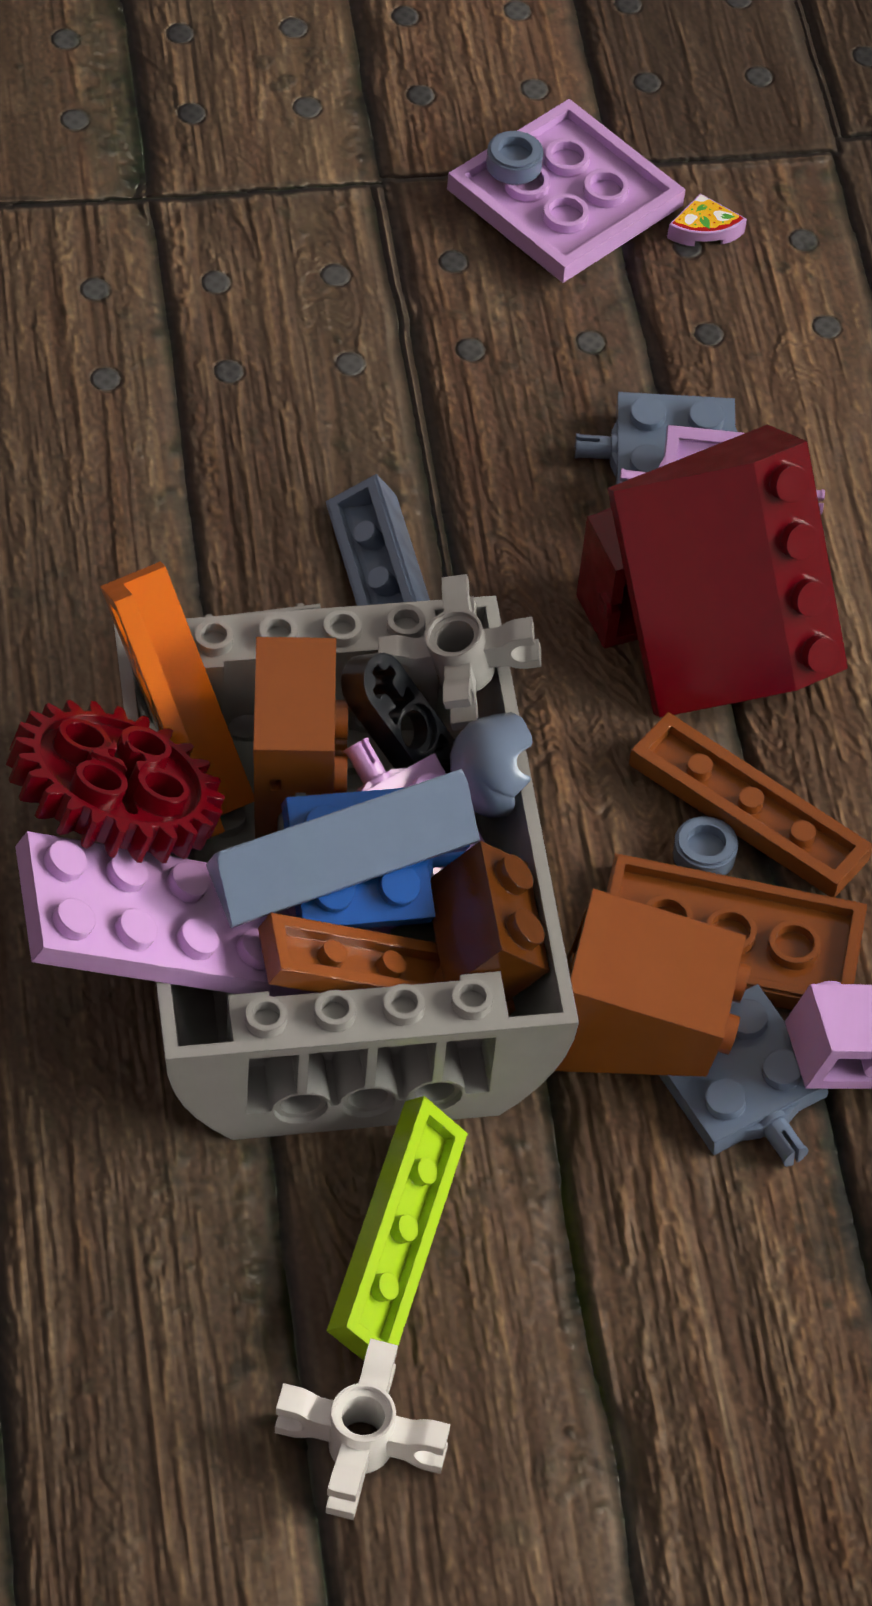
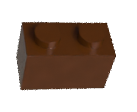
(488, 919)

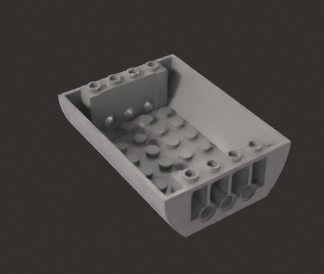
(357, 1055)

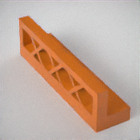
(174, 676)

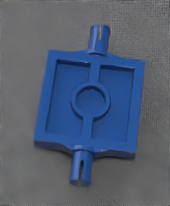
(385, 901)

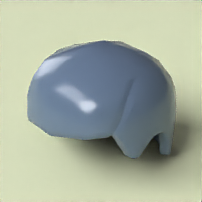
(488, 756)

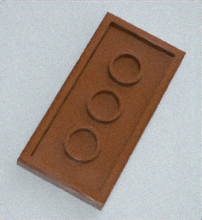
(789, 932)

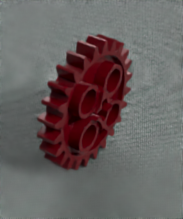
(115, 781)

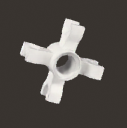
(311, 1416)

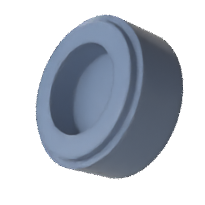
(514, 157)
(705, 845)

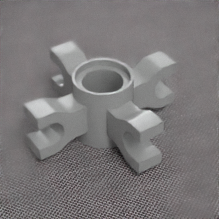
(463, 651)

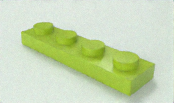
(398, 1228)

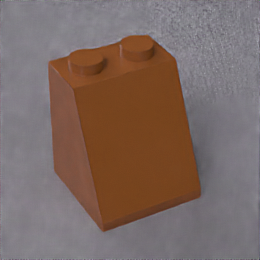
(652, 990)

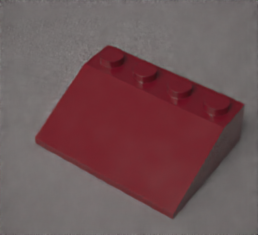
(729, 573)

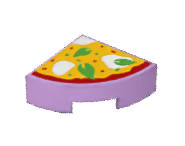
(704, 222)

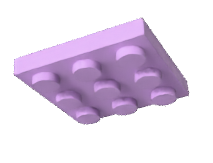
(582, 203)

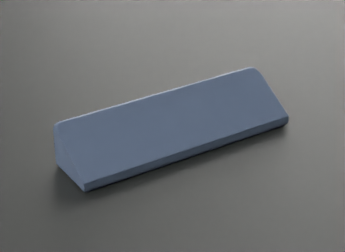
(376, 545)
(344, 848)

